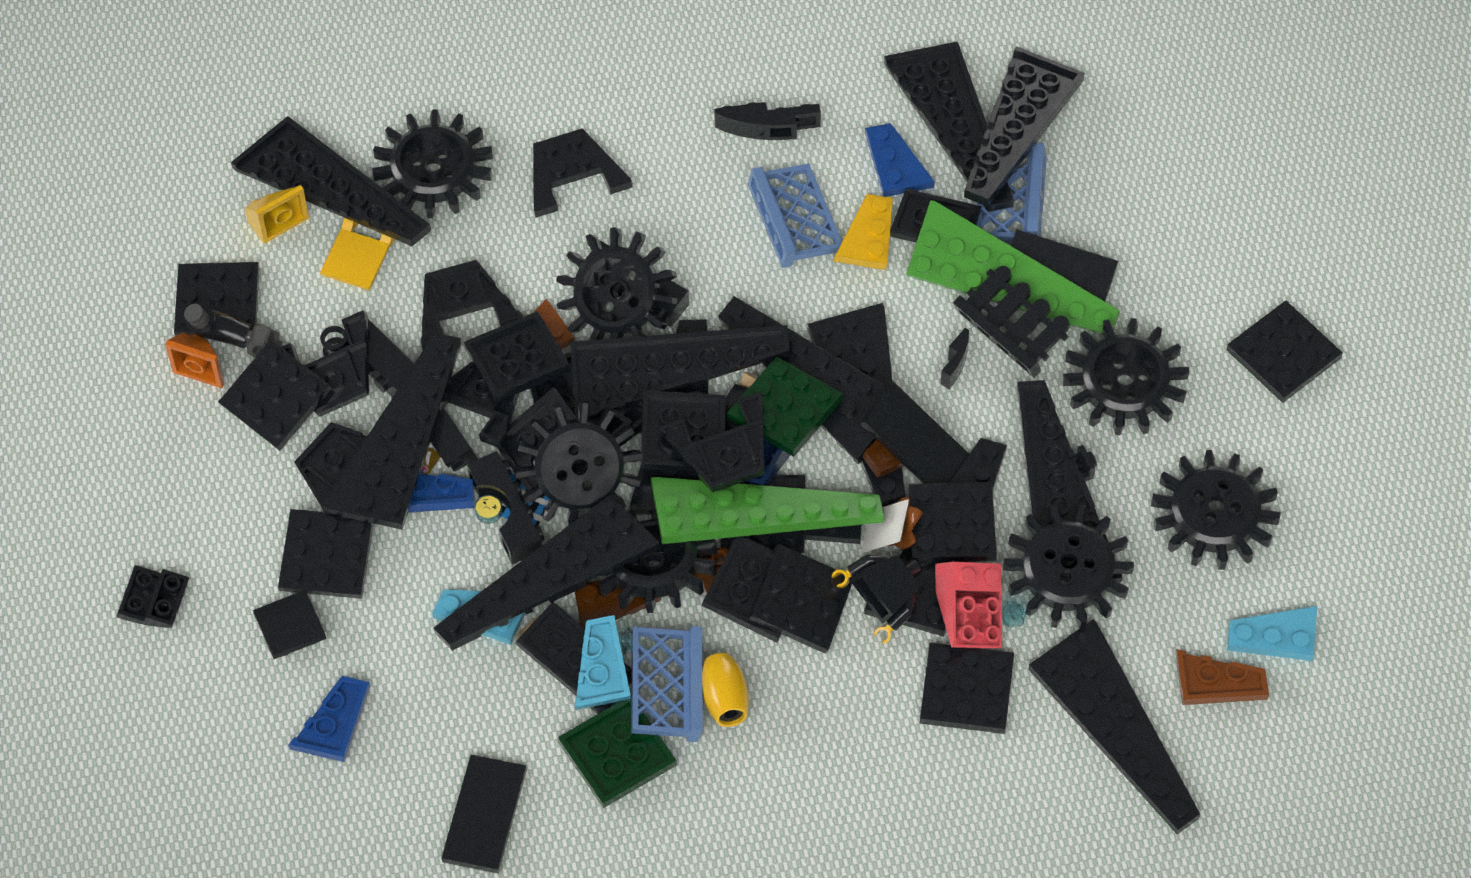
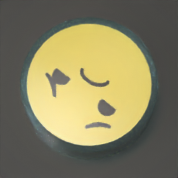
(488, 509)

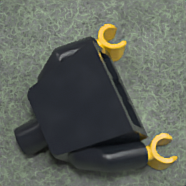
(886, 587)

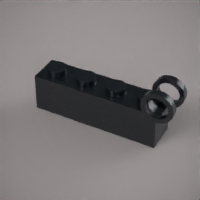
(386, 361)

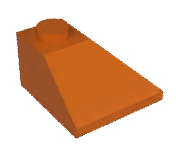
(194, 359)

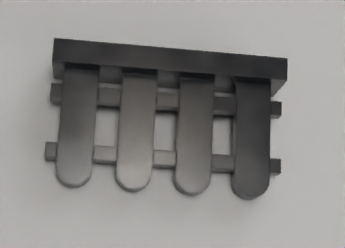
(1017, 332)

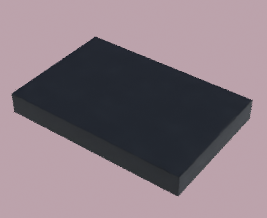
(914, 208)

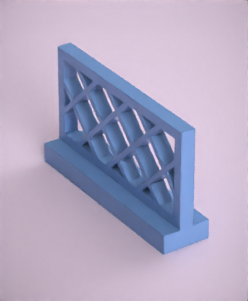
(1033, 200)
(775, 222)
(691, 682)

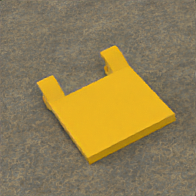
(355, 257)

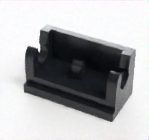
(451, 443)

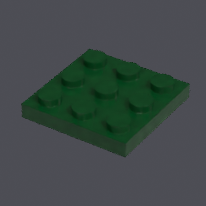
(791, 405)
(613, 757)

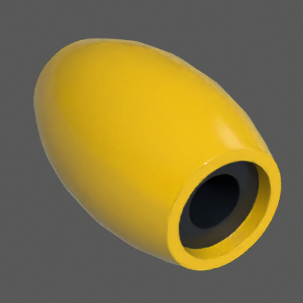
(725, 690)

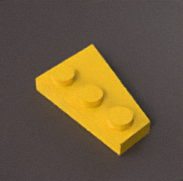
(868, 235)

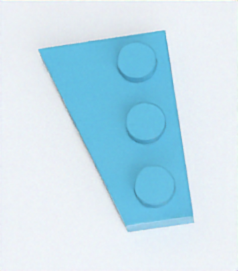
(453, 599)
(1276, 634)
(602, 667)

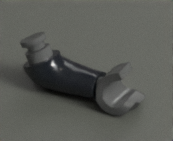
(228, 329)

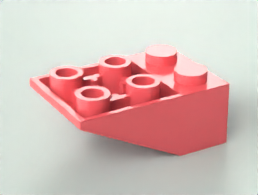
(971, 603)

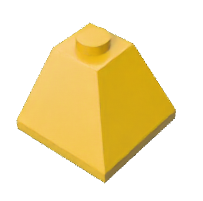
(277, 213)

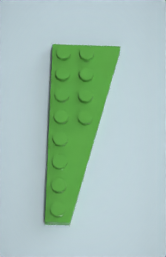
(959, 254)
(693, 513)

